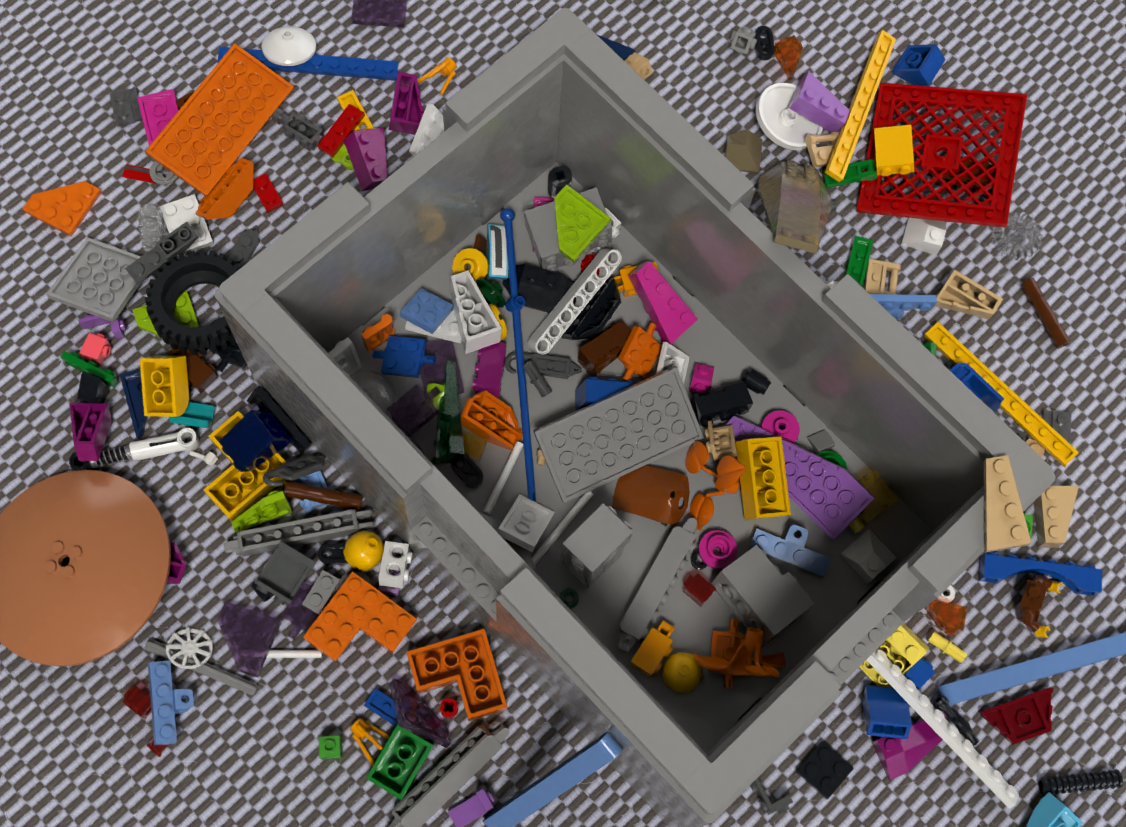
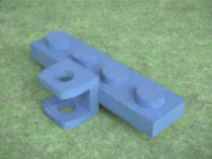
(898, 304)
(791, 549)
(166, 702)

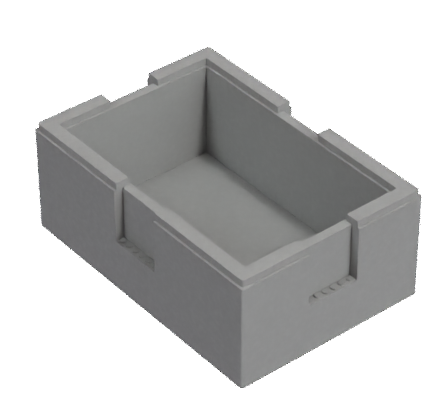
(757, 308)

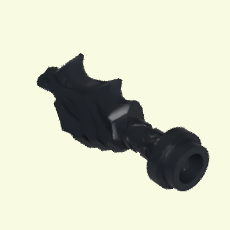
(961, 723)

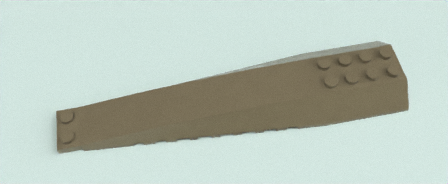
(795, 204)

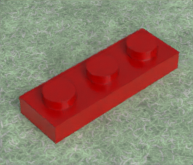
(340, 130)

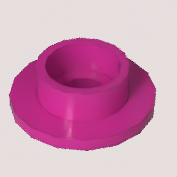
(783, 418)
(721, 541)

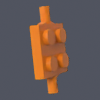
(640, 352)
(724, 646)

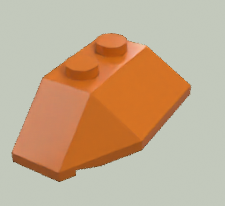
(229, 192)
(491, 420)

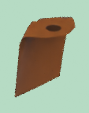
(648, 494)

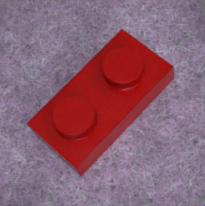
(267, 193)

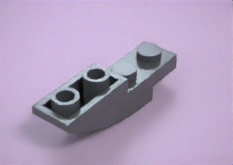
(166, 248)

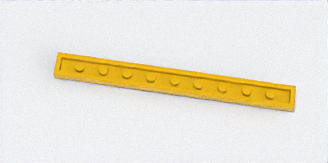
(860, 106)
(1012, 403)

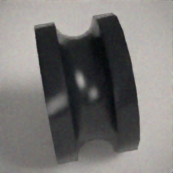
(694, 564)

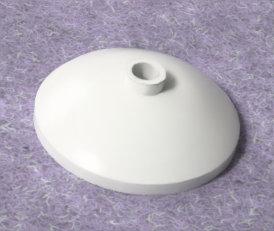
(288, 46)

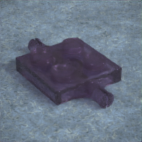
(414, 409)
(299, 615)

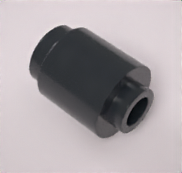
(756, 382)

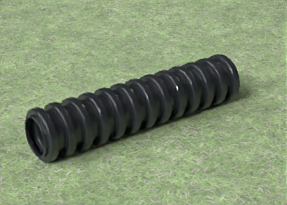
(1080, 782)

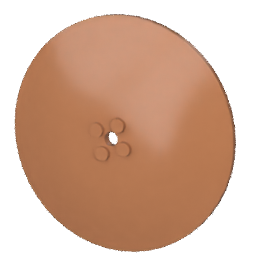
(113, 574)

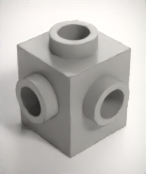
(743, 46)

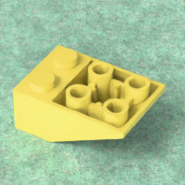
(902, 649)

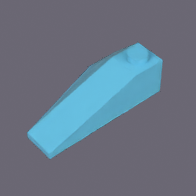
(1053, 813)

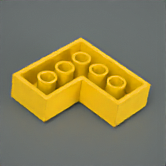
(237, 490)

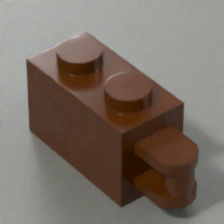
(199, 374)

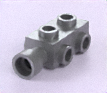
(300, 122)

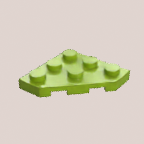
(577, 222)
(183, 312)
(265, 510)

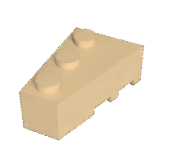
(967, 297)
(1054, 514)

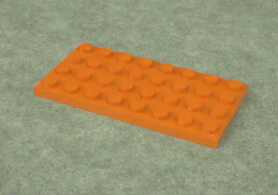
(219, 120)

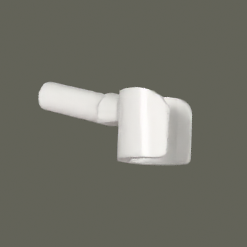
(210, 458)

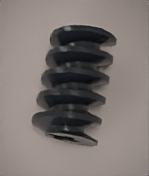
(557, 180)

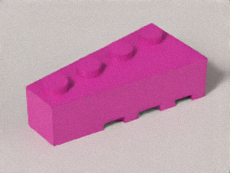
(661, 303)

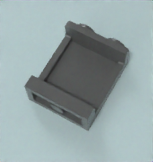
(284, 573)

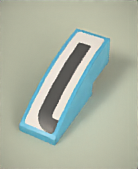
(497, 252)

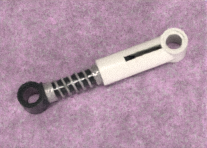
(143, 449)

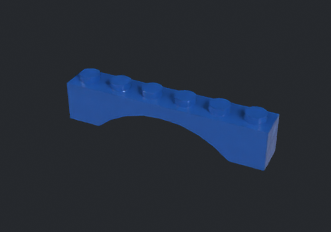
(1081, 580)

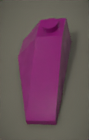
(901, 755)

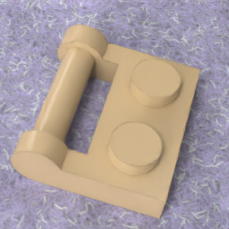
(821, 155)
(877, 274)

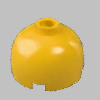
(363, 550)
(681, 672)

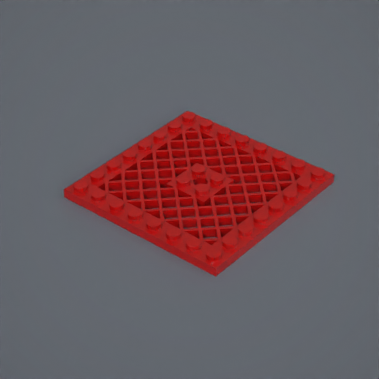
(957, 99)

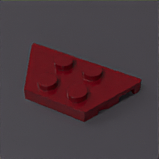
(1022, 717)

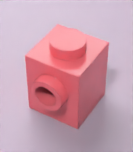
(95, 348)

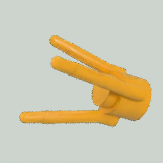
(445, 68)
(362, 730)

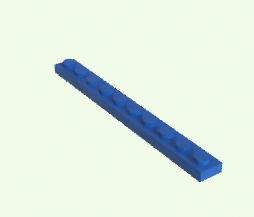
(332, 66)

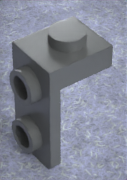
(780, 805)

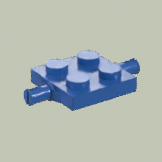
(404, 356)

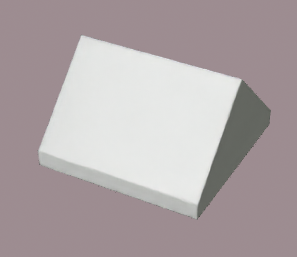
(672, 357)

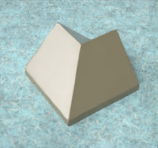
(744, 151)

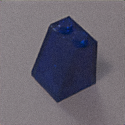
(254, 440)

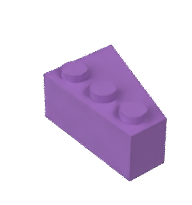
(818, 104)

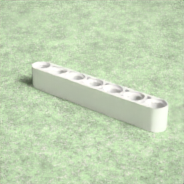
(582, 299)

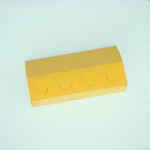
(764, 480)

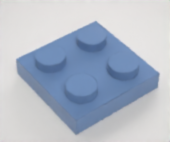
(426, 310)

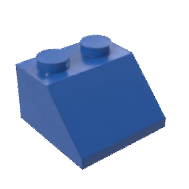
(919, 64)

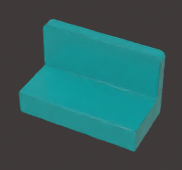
(196, 415)

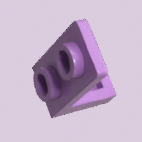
(92, 321)
(472, 808)

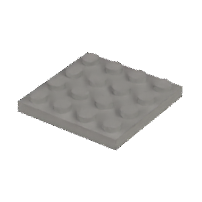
(96, 280)

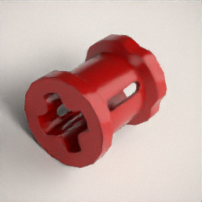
(447, 714)

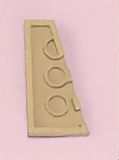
(1004, 516)

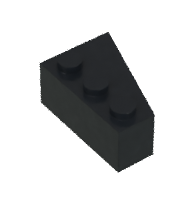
(721, 404)

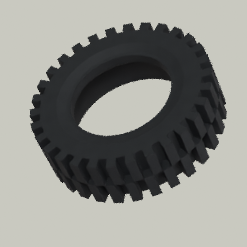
(171, 284)

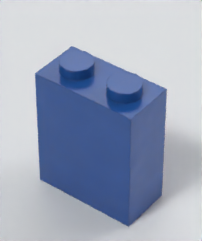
(885, 713)

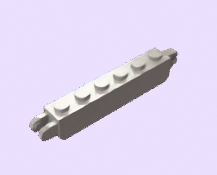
(298, 532)
(656, 584)
(449, 775)

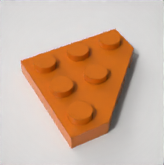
(63, 206)

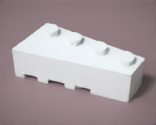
(474, 317)

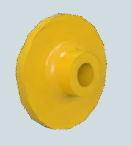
(475, 258)

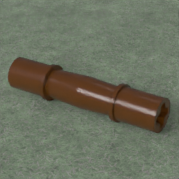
(1045, 313)
(321, 495)

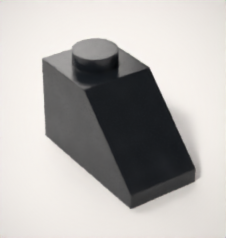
(92, 389)

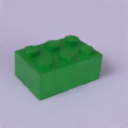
(400, 762)

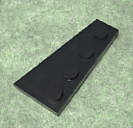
(263, 400)

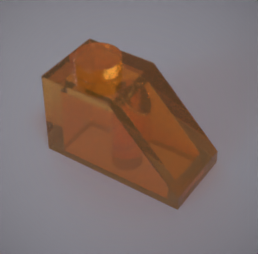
(788, 54)
(947, 616)

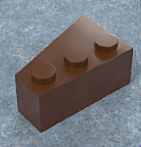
(604, 348)

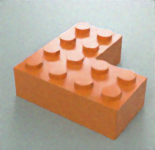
(358, 608)
(465, 662)

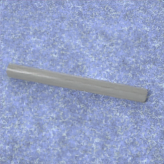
(205, 669)

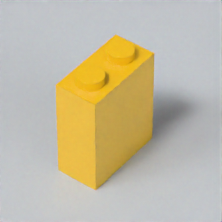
(894, 150)

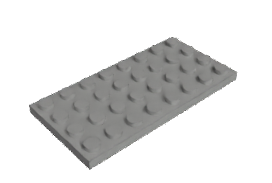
(618, 434)

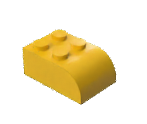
(164, 385)

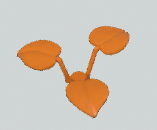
(728, 471)
(753, 644)

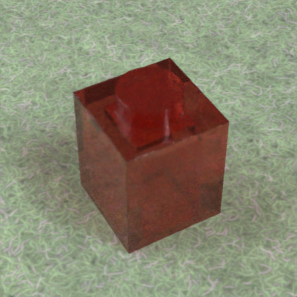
(698, 589)
(138, 701)

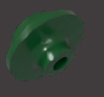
(491, 292)

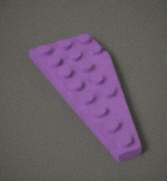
(816, 485)

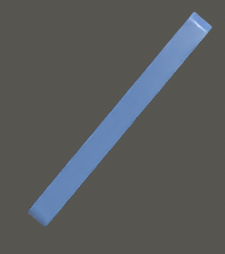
(1034, 669)
(555, 782)

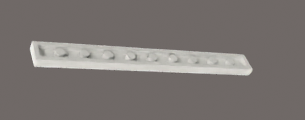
(943, 728)

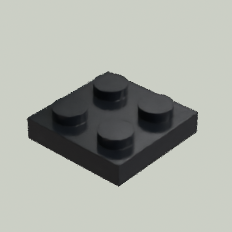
(824, 770)

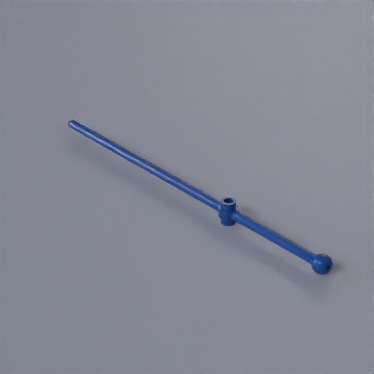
(514, 305)

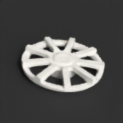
(189, 648)

